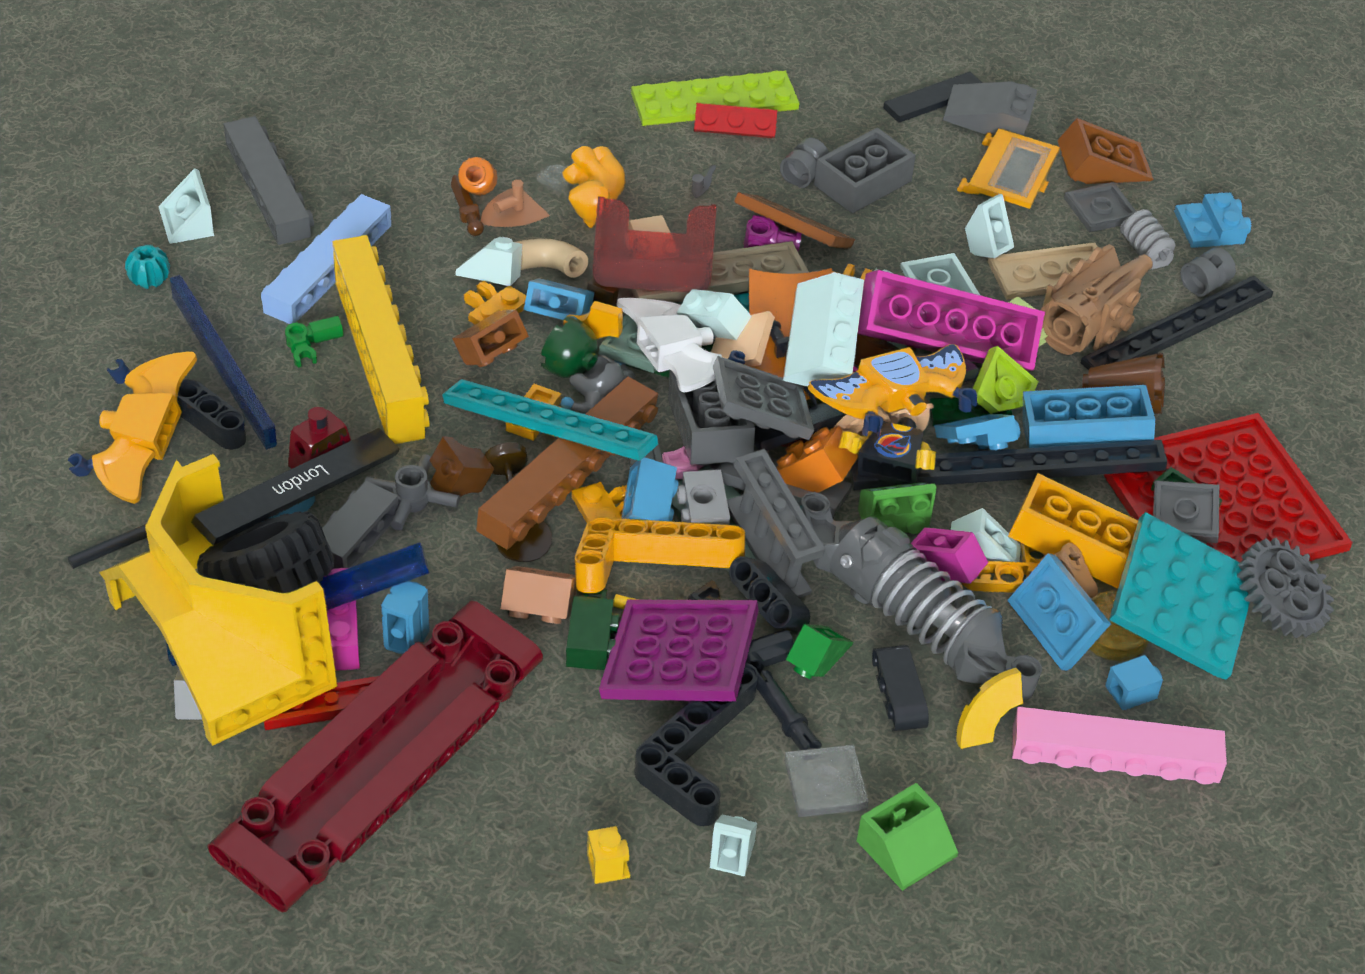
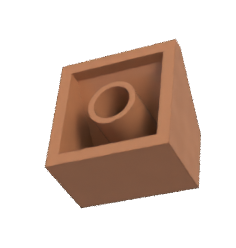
(538, 593)

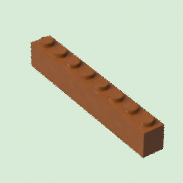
(560, 469)

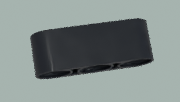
(211, 415)
(756, 581)
(901, 686)

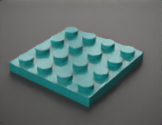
(1182, 597)

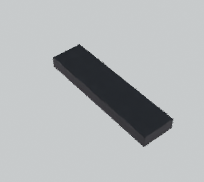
(926, 99)

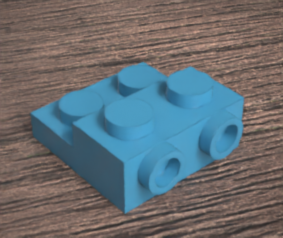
(1214, 221)
(986, 431)

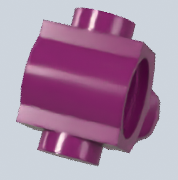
(764, 232)

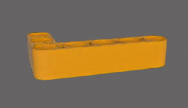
(652, 542)

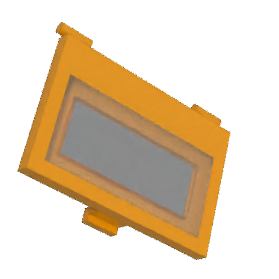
(1012, 167)

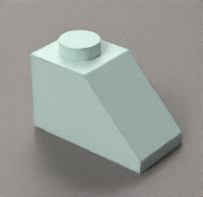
(989, 229)
(494, 263)
(990, 536)
(732, 844)

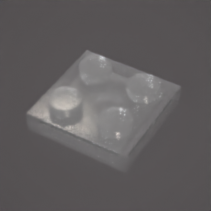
(826, 781)

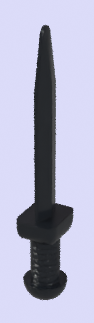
(780, 350)

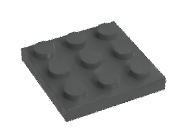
(762, 398)

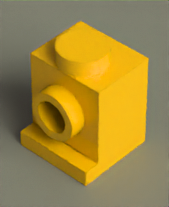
(607, 855)

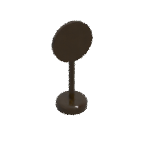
(508, 459)

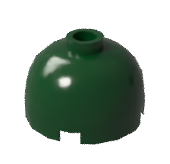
(570, 349)

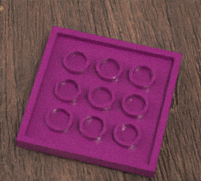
(680, 650)

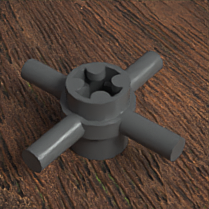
(413, 491)

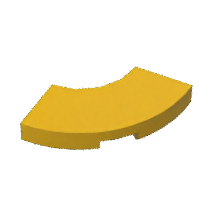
(988, 706)

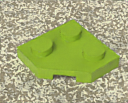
(1002, 382)

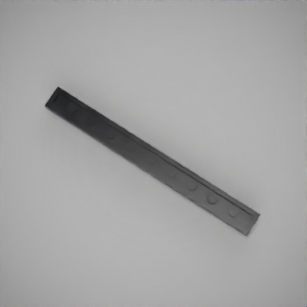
(1027, 462)

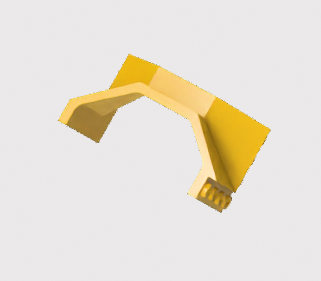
(236, 645)

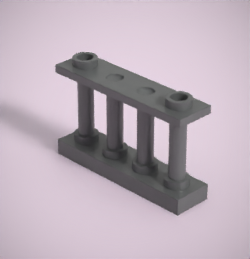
(774, 521)

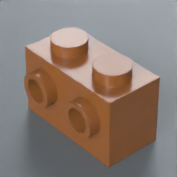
(490, 338)

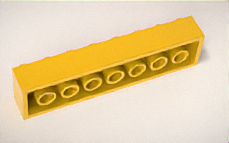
(380, 340)

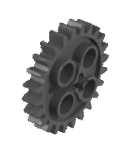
(1285, 587)

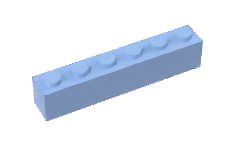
(313, 269)

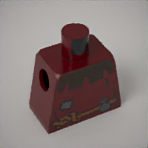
(316, 436)

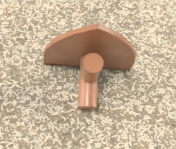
(512, 208)

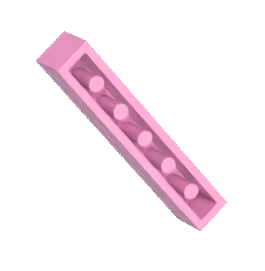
(1119, 745)

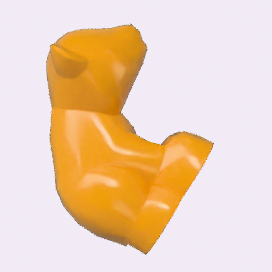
(597, 175)

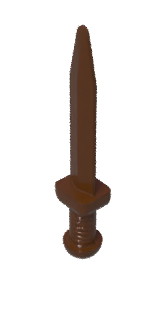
(468, 211)

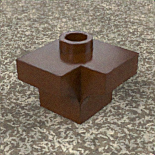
(459, 468)

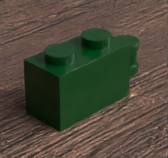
(591, 631)

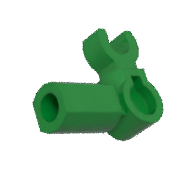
(299, 337)

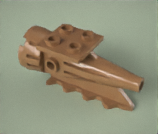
(1093, 301)

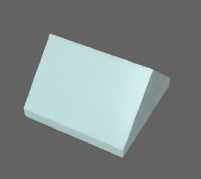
(187, 211)

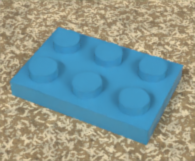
(1058, 612)

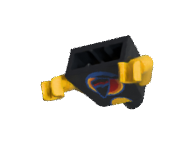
(894, 454)

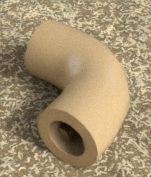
(554, 255)

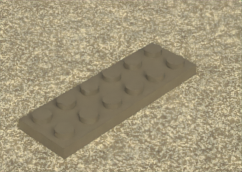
(732, 269)

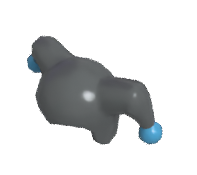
(596, 383)

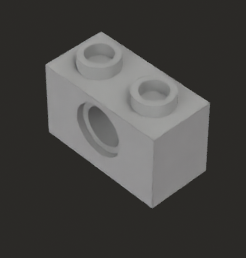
(703, 498)

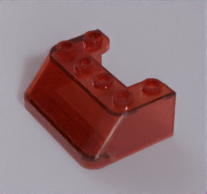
(653, 258)

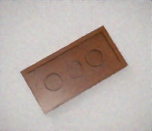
(794, 220)

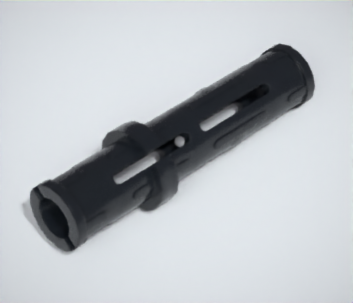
(793, 723)

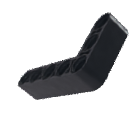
(662, 757)

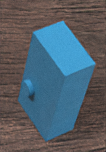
(1087, 416)

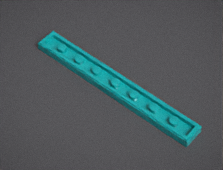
(551, 419)

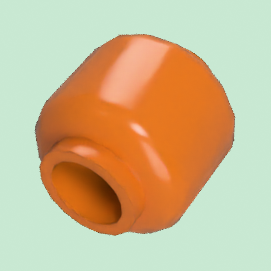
(477, 176)

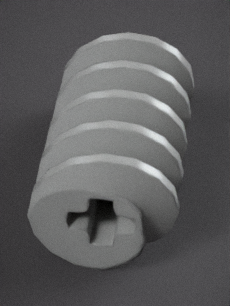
(1148, 238)

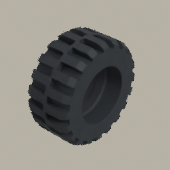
(272, 555)

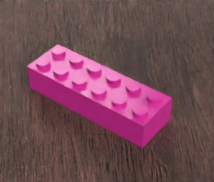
(936, 316)

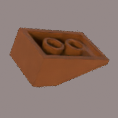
(1101, 155)

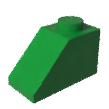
(817, 650)

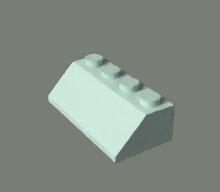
(823, 329)

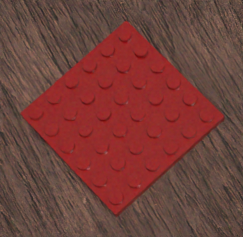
(1257, 484)

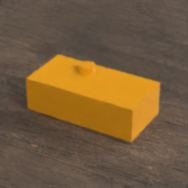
(1061, 515)

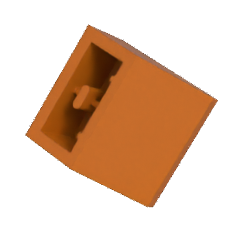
(816, 462)

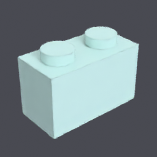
(715, 310)

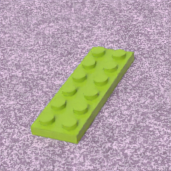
(677, 100)

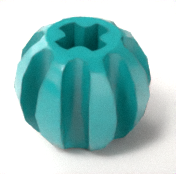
(147, 266)

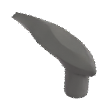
(702, 181)

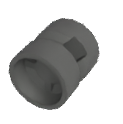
(800, 164)
(1208, 271)

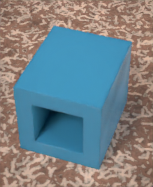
(1134, 682)

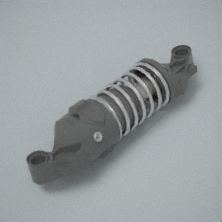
(895, 576)

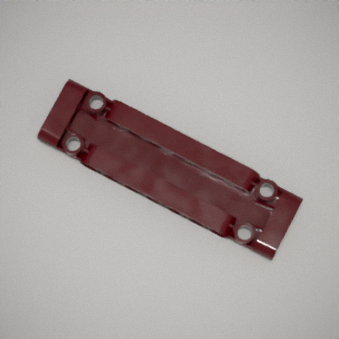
(374, 755)

